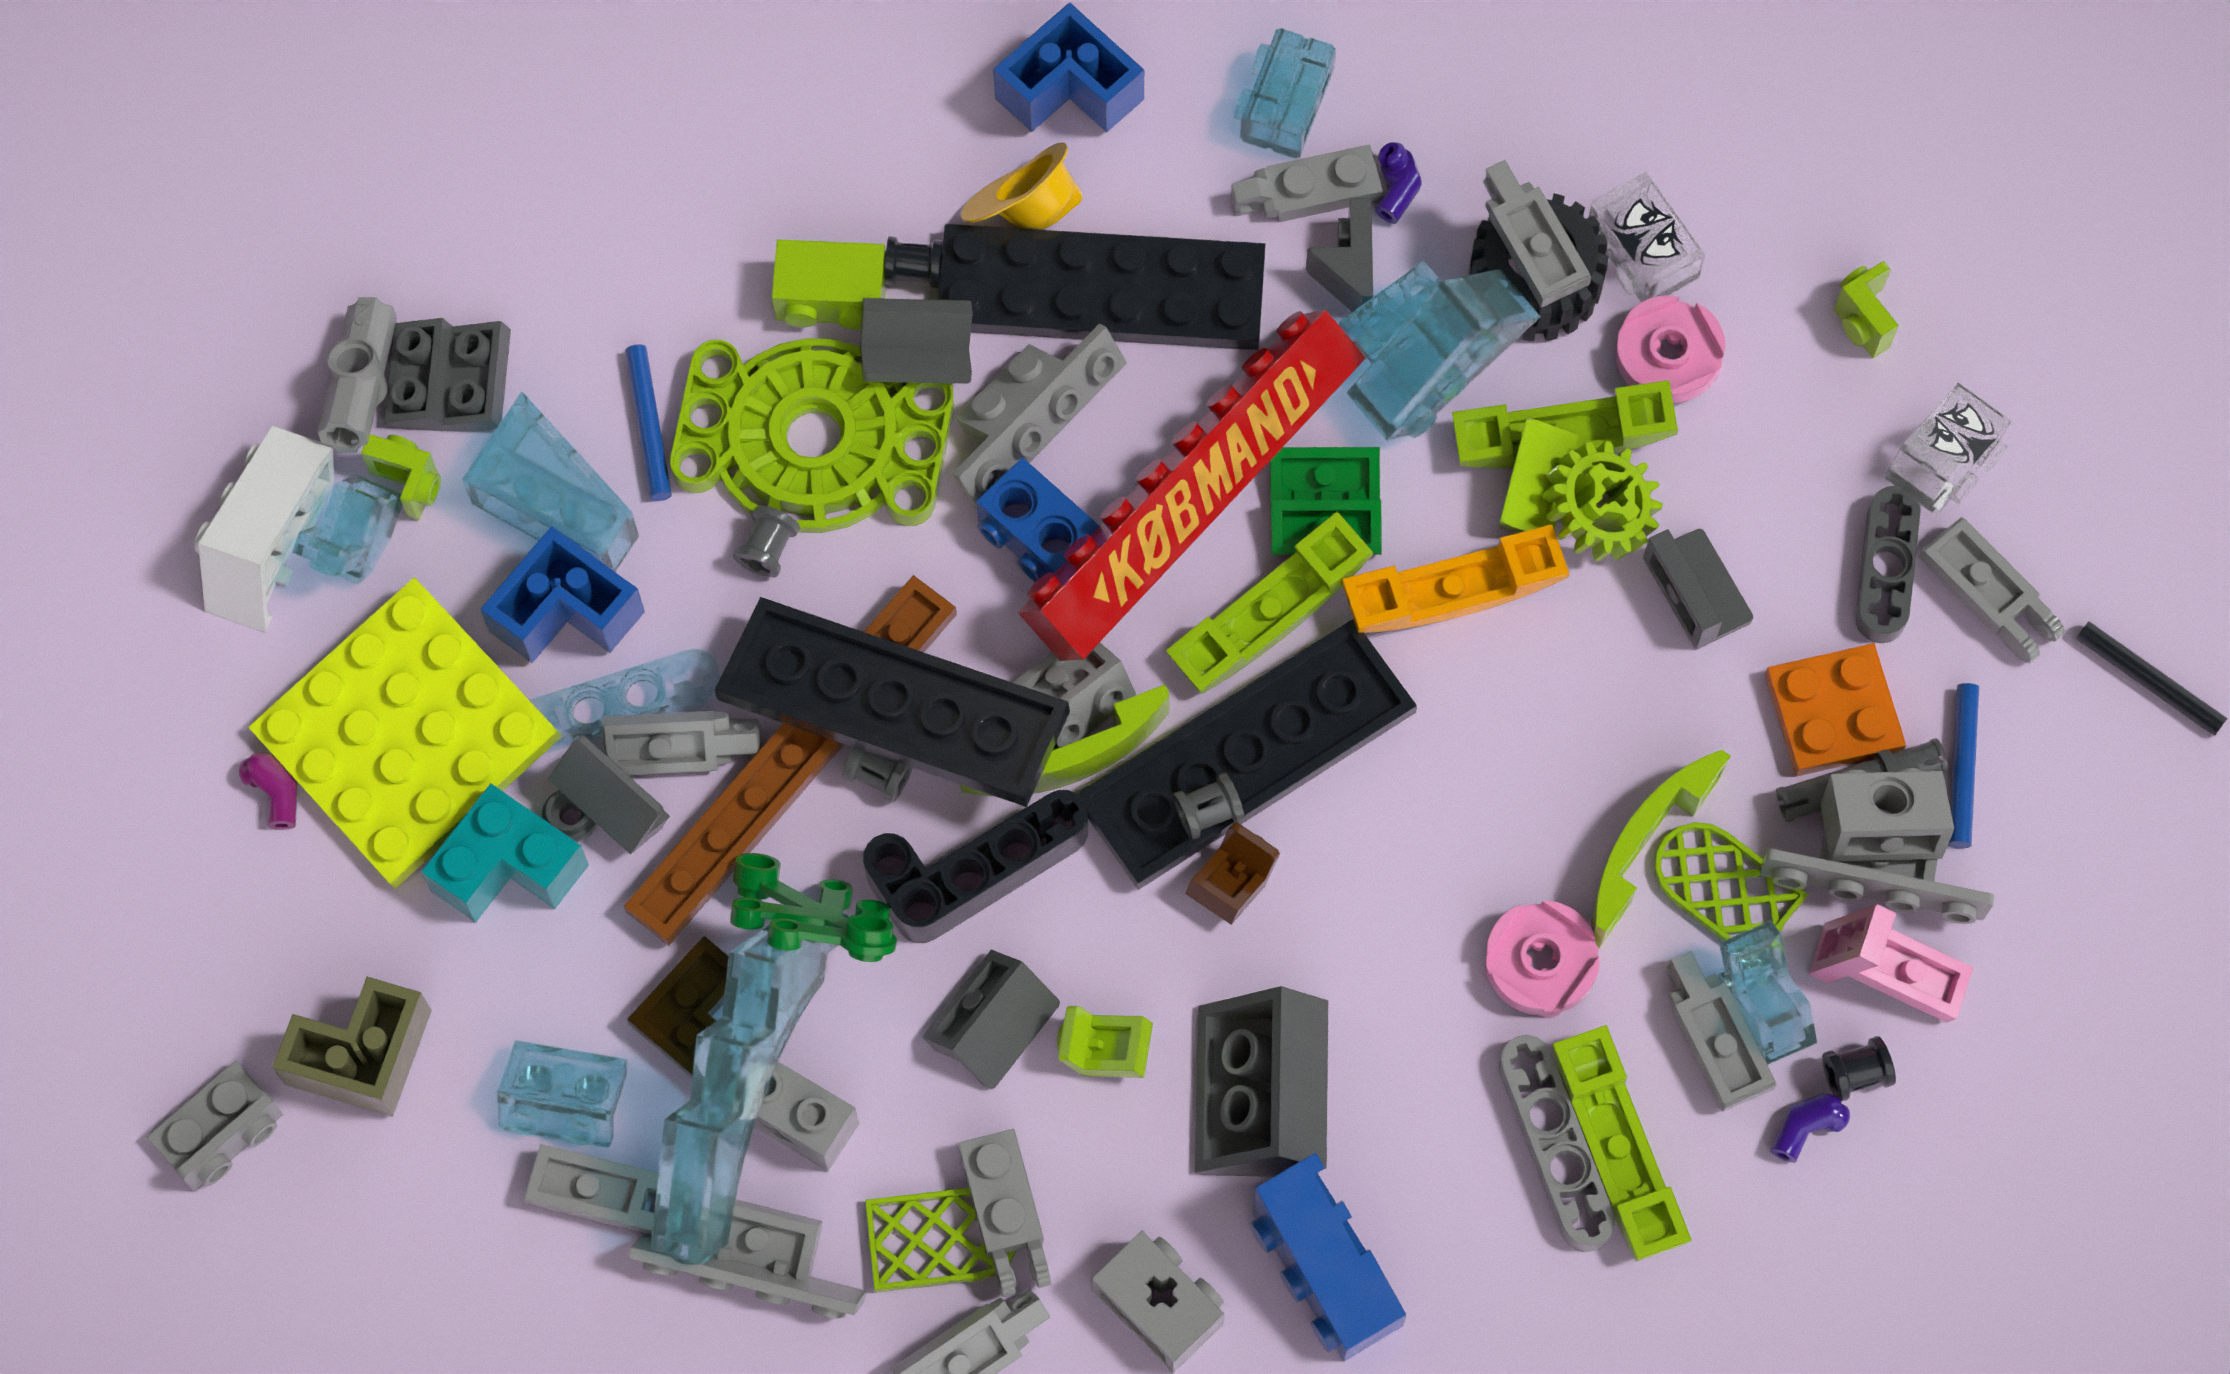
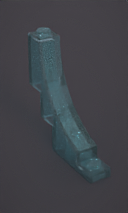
(731, 1072)

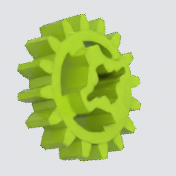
(1583, 481)

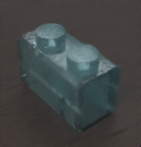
(1286, 92)

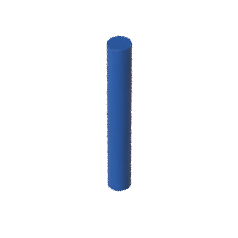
(648, 422)
(1964, 764)

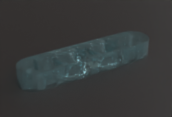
(613, 692)

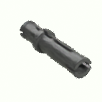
(1806, 796)

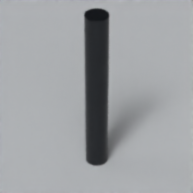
(2151, 678)

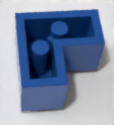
(1067, 62)
(559, 586)

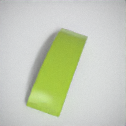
(1629, 420)
(1272, 607)
(1134, 722)
(1684, 789)
(1626, 1165)

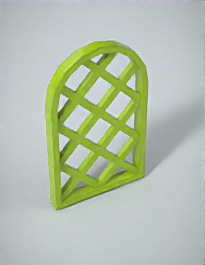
(1685, 879)
(922, 1280)

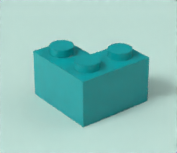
(502, 843)

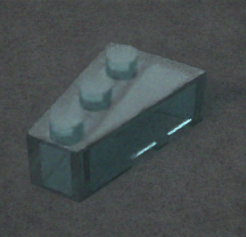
(1441, 352)
(540, 481)

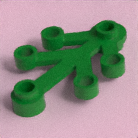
(800, 918)

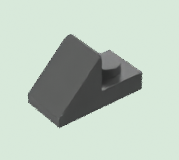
(1348, 268)

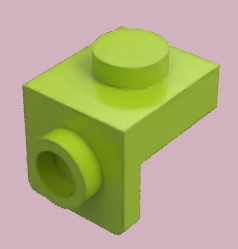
(1861, 312)
(406, 464)
(1104, 1043)

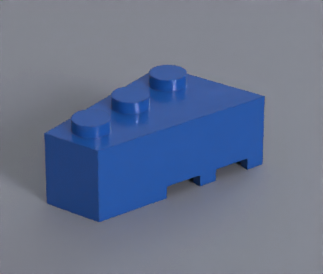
(1325, 1260)

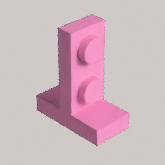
(1890, 962)

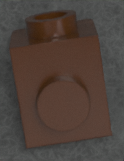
(1234, 873)

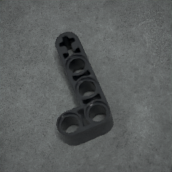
(980, 856)

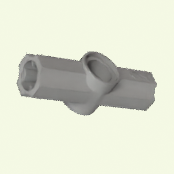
(357, 375)

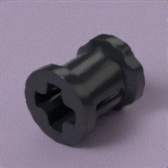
(913, 262)
(1859, 1068)

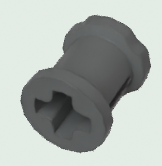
(766, 541)
(877, 772)
(1226, 806)

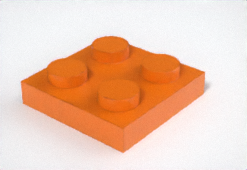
(1834, 709)

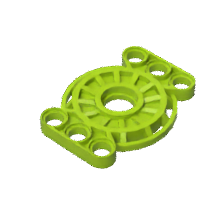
(801, 380)

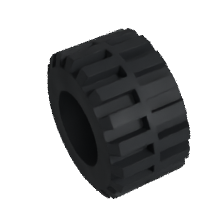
(1491, 254)

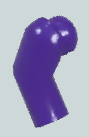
(1401, 179)
(1806, 1117)

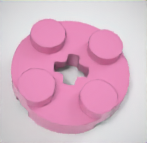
(1677, 322)
(1547, 990)

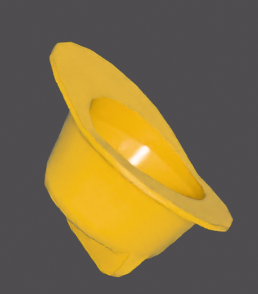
(1029, 195)

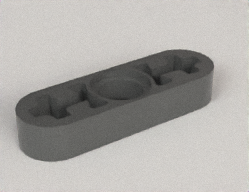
(1868, 599)

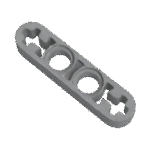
(1564, 1140)

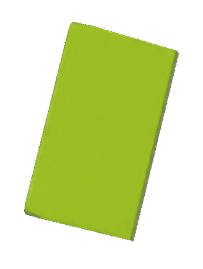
(1537, 456)

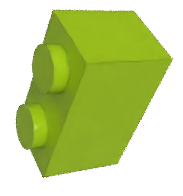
(826, 281)

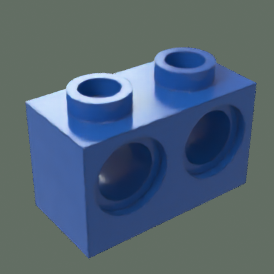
(1050, 517)

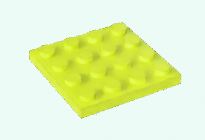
(404, 731)

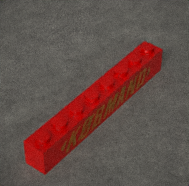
(1190, 485)

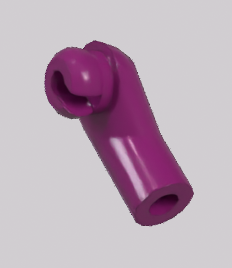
(272, 778)

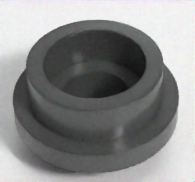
(556, 806)

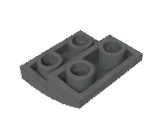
(447, 375)

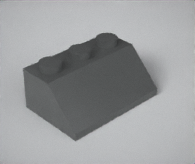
(1261, 1083)

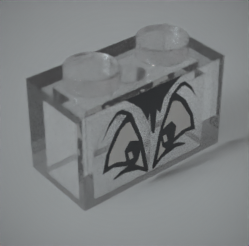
(1646, 239)
(1948, 449)

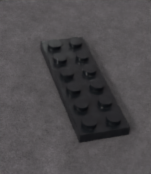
(1129, 283)
(893, 701)
(1264, 739)

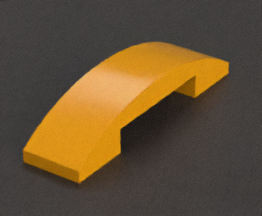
(1457, 585)

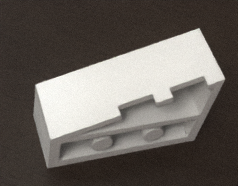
(259, 523)

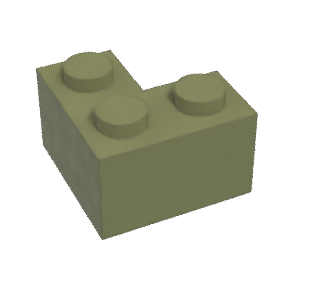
(367, 1060)

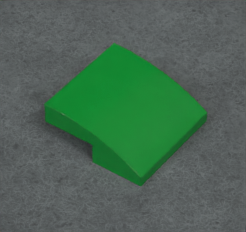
(1318, 482)

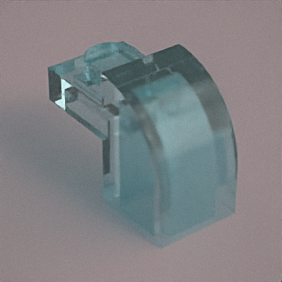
(353, 529)
(1765, 992)

